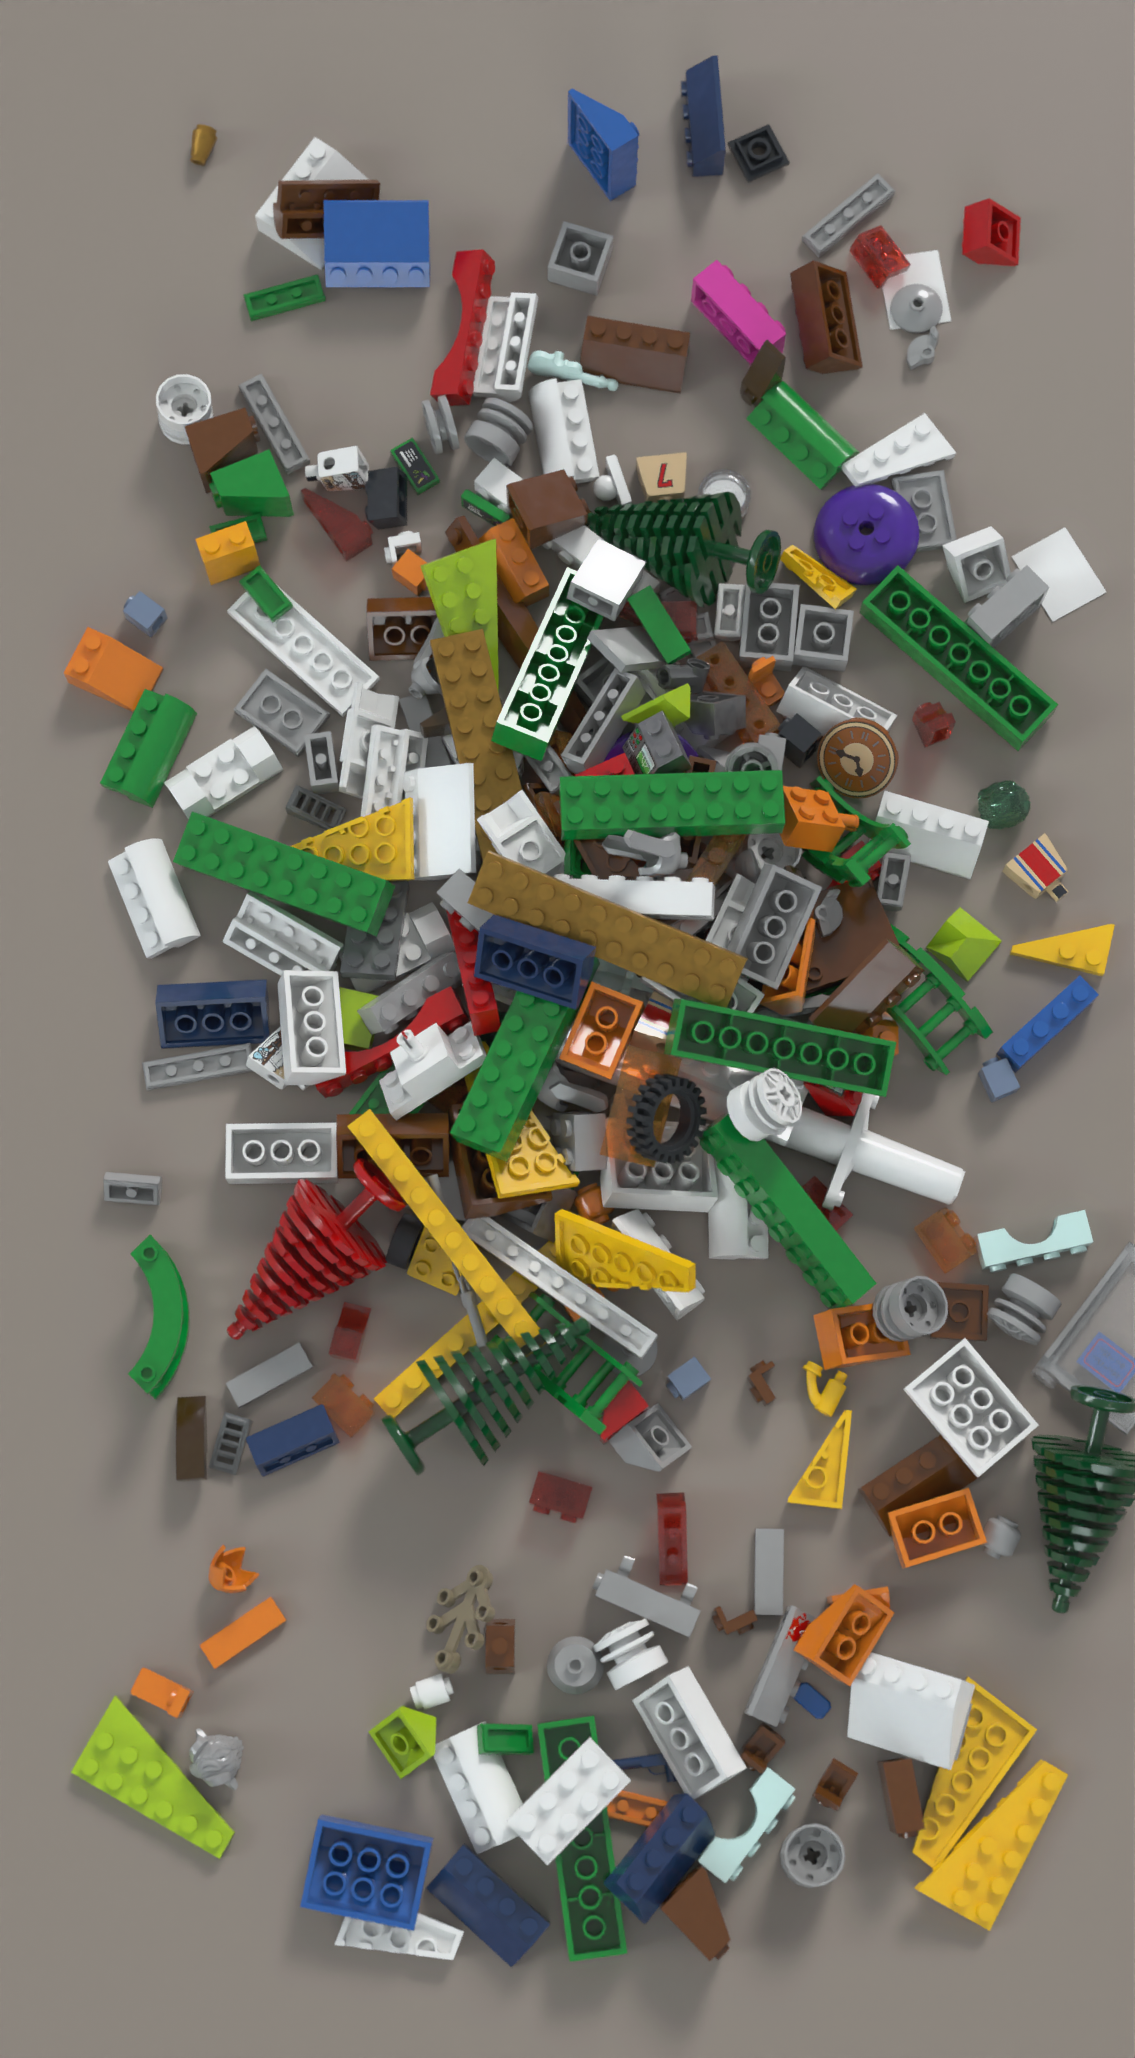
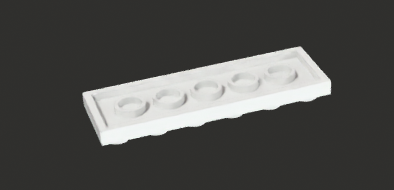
(307, 651)

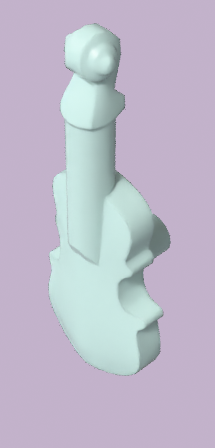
(553, 365)

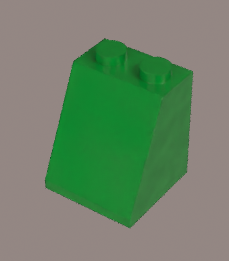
(251, 488)

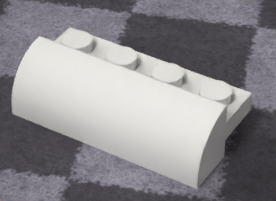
(505, 346)
(563, 429)
(390, 756)
(153, 897)
(280, 938)
(733, 1226)
(479, 1789)

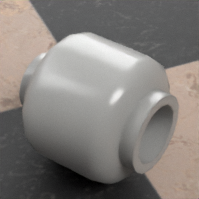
(1001, 1537)

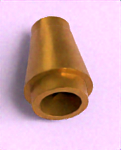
(203, 141)

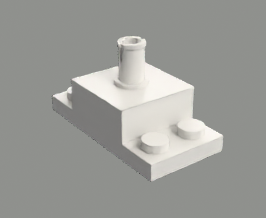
(429, 1065)

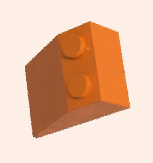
(111, 670)
(602, 1030)
(851, 1338)
(845, 1634)

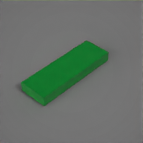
(284, 297)
(659, 625)

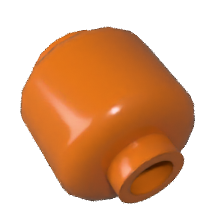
(590, 1204)

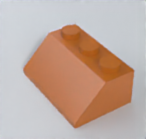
(517, 564)
(792, 989)
(936, 1528)

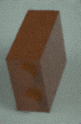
(901, 1796)

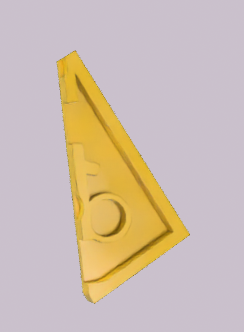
(1077, 950)
(825, 1476)

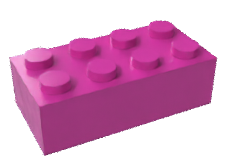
(735, 312)

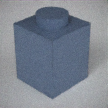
(144, 613)
(998, 1079)
(687, 1379)

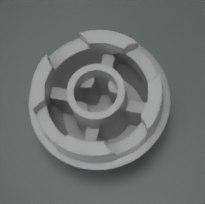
(751, 758)
(575, 1665)

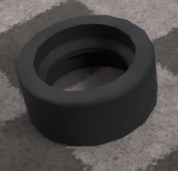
(404, 1241)

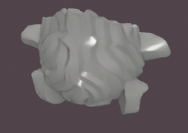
(216, 1759)

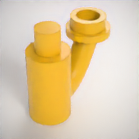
(832, 1393)

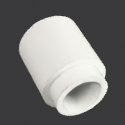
(431, 1691)

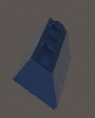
(704, 118)
(533, 961)
(213, 1013)
(661, 1856)
(488, 1905)

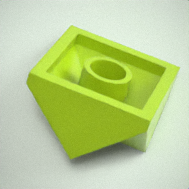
(673, 704)
(963, 944)
(406, 1739)

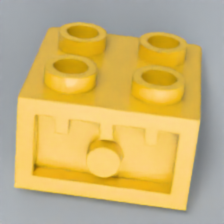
(433, 1265)

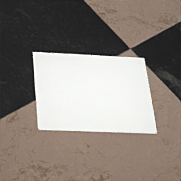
(924, 270)
(1064, 570)

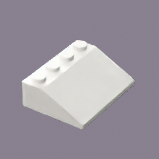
(315, 163)
(442, 820)
(671, 1187)
(640, 1227)
(971, 1407)
(908, 1710)

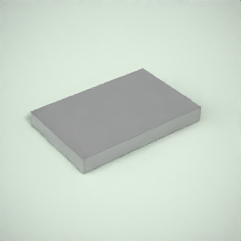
(931, 503)
(627, 648)
(281, 712)

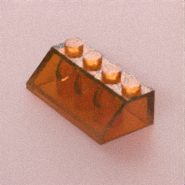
(636, 1068)

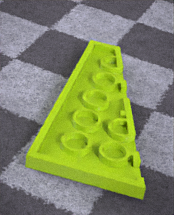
(466, 594)
(139, 1773)

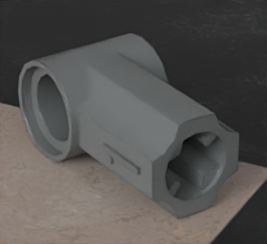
(677, 675)

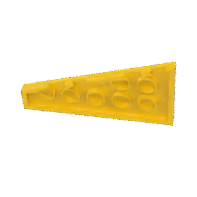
(372, 844)
(533, 1162)
(615, 1259)
(987, 1751)
(991, 1854)

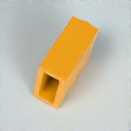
(228, 553)

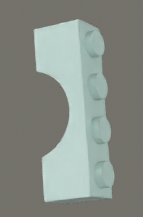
(999, 1248)
(725, 1855)

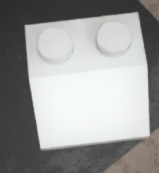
(977, 563)

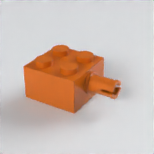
(813, 820)

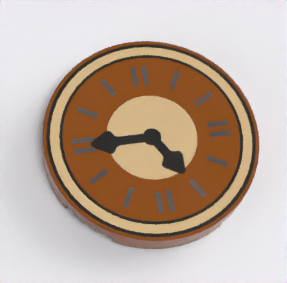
(858, 758)

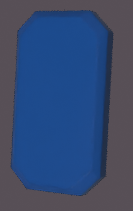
(812, 1700)

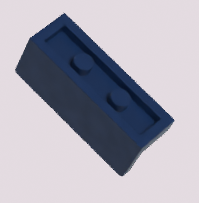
(292, 1440)

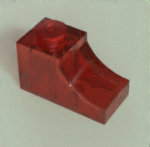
(933, 723)
(350, 1332)

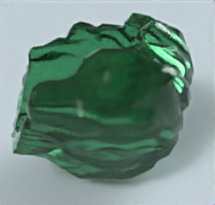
(1003, 804)

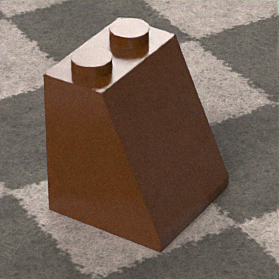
(222, 442)
(546, 507)
(697, 1913)

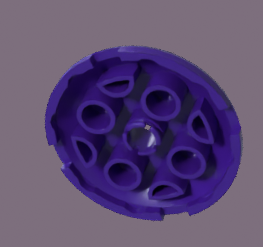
(862, 557)

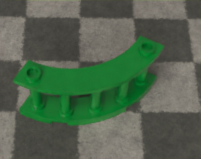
(854, 869)
(936, 978)
(170, 1319)
(556, 1387)

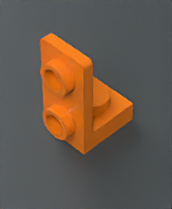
(765, 682)
(162, 1692)

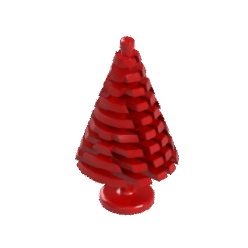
(315, 1249)

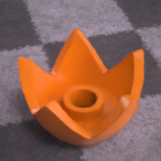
(226, 1571)

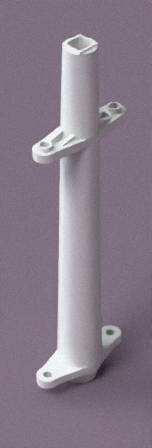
(848, 1148)

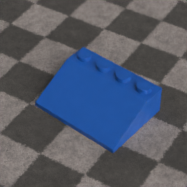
(603, 143)
(377, 243)
(366, 1872)

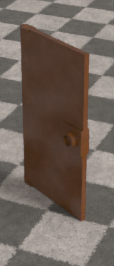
(858, 935)

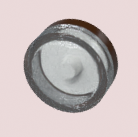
(724, 481)

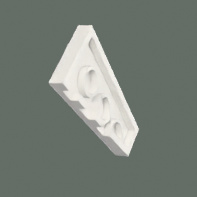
(905, 449)
(428, 1939)

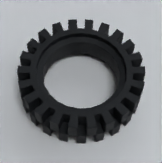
(644, 1114)

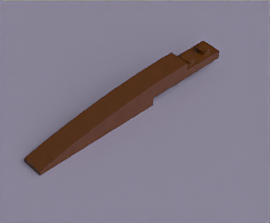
(515, 623)

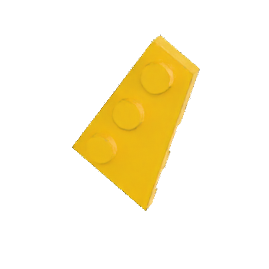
(818, 577)

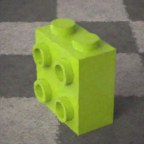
(355, 1033)

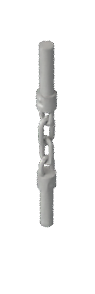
(468, 1297)

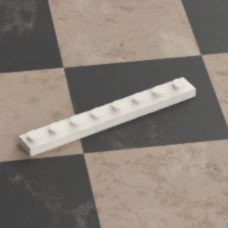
(560, 1285)

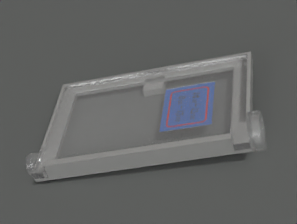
(1099, 1340)

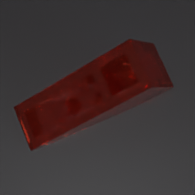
(340, 524)
(682, 613)
(672, 1538)

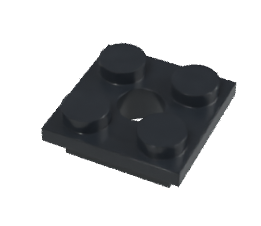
(755, 165)

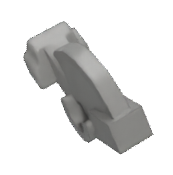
(923, 349)
(829, 914)

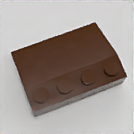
(476, 1181)

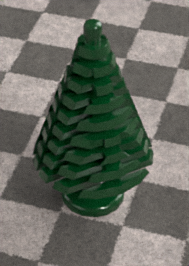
(690, 542)
(453, 1411)
(1082, 1492)

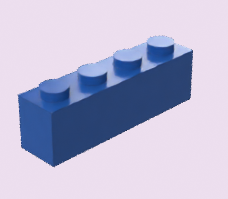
(1048, 1023)

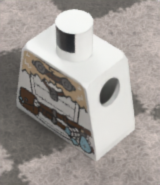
(340, 469)
(268, 1061)

